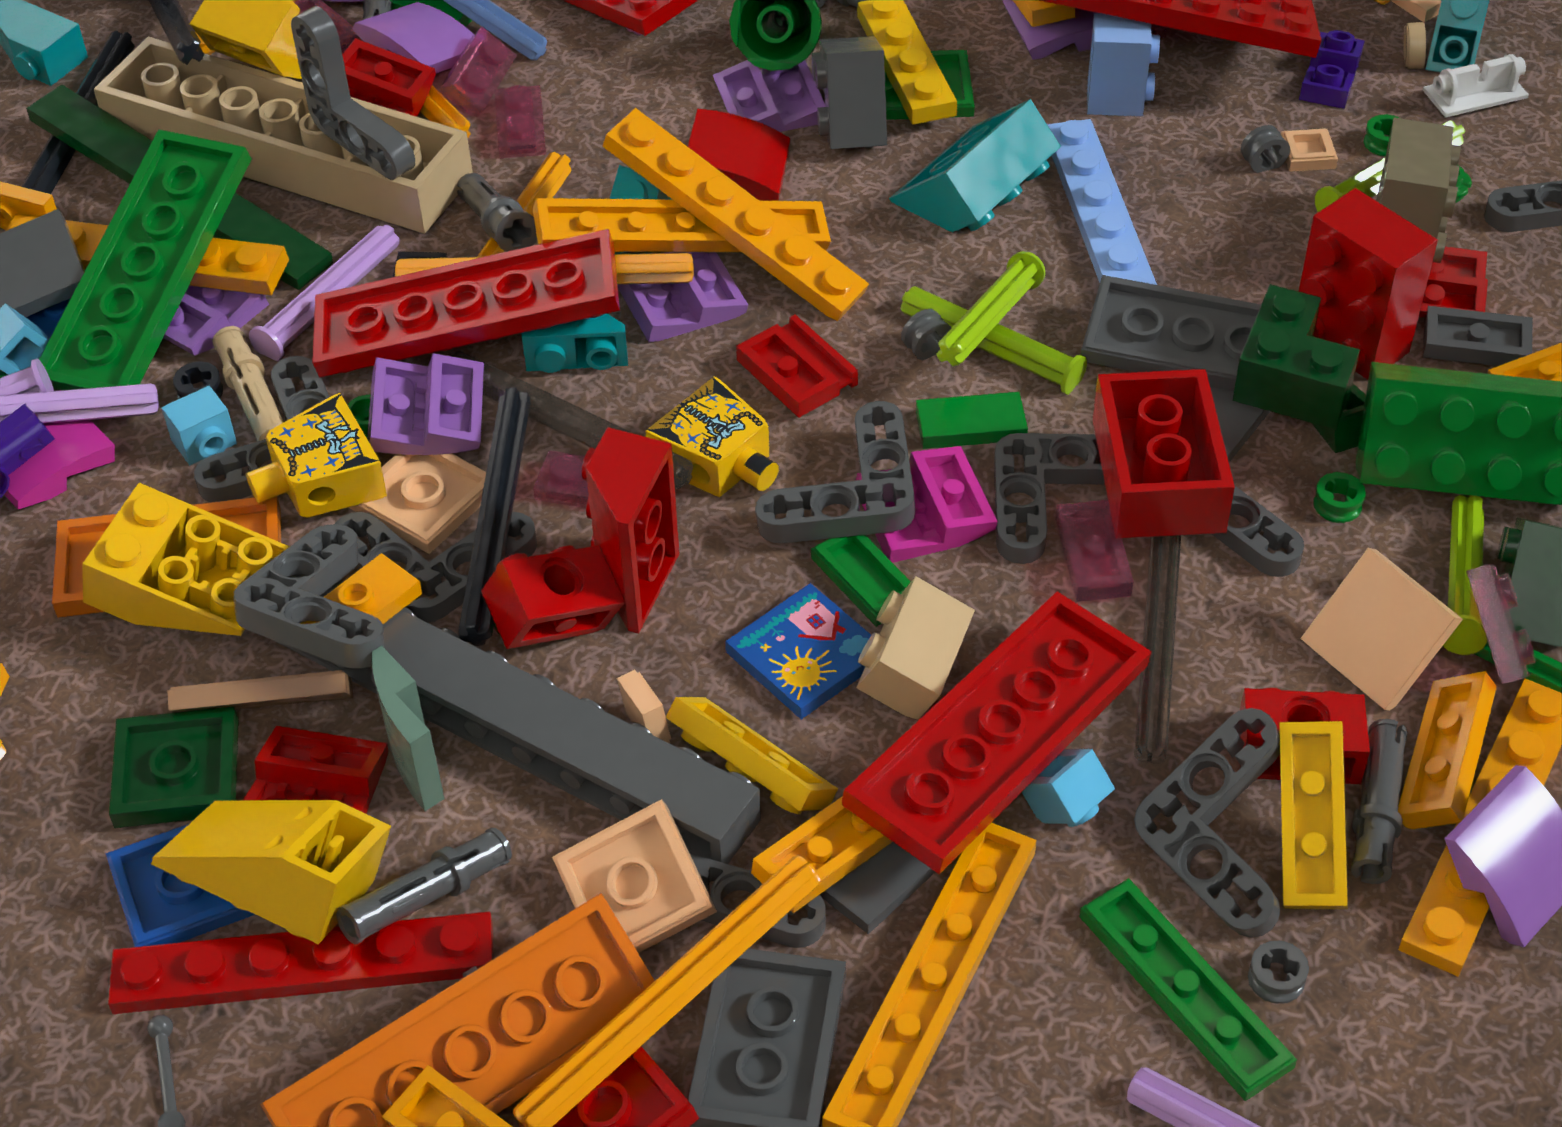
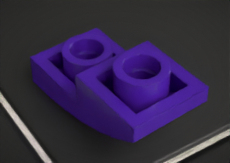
(1333, 69)

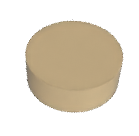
(1414, 45)

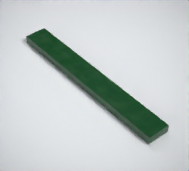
(122, 151)

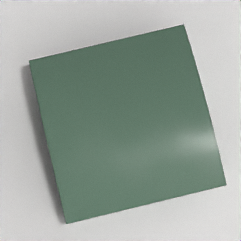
(406, 730)

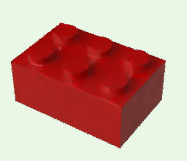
(1369, 277)
(1162, 454)

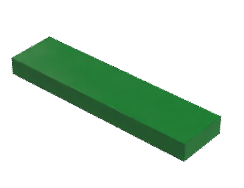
(1188, 989)

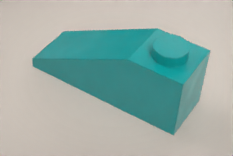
(39, 41)

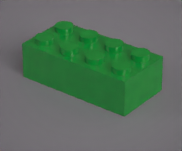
(1462, 433)

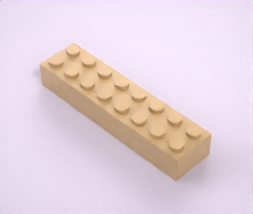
(286, 147)

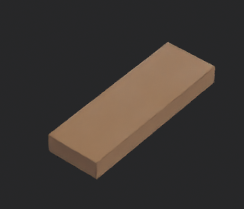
(262, 692)

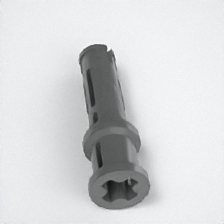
(499, 215)

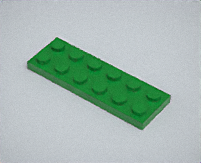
(144, 262)

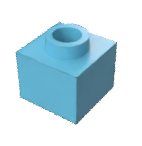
(19, 340)
(199, 425)
(1069, 788)

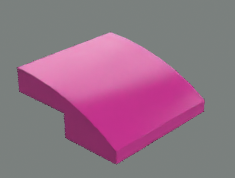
(75, 449)
(947, 506)

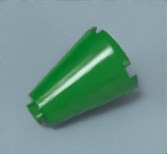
(761, 35)

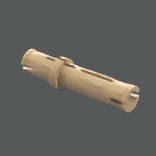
(245, 375)

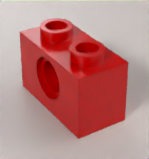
(552, 595)
(1314, 707)

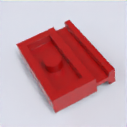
(796, 365)

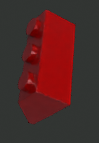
(633, 516)

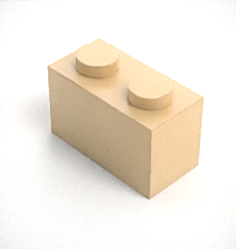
(914, 649)

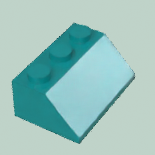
(981, 170)

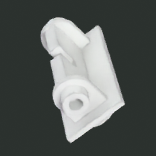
(1468, 90)

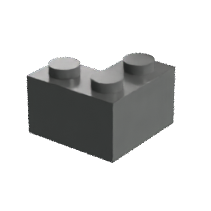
(854, 92)

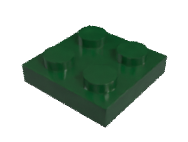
(172, 765)

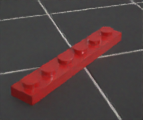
(294, 966)

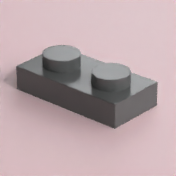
(1476, 336)

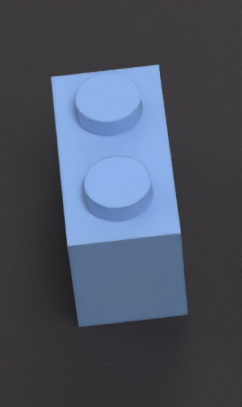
(1120, 66)

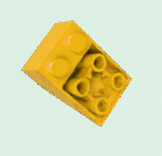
(251, 32)
(173, 564)
(280, 859)

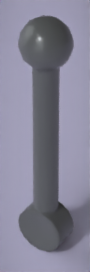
(160, 1029)

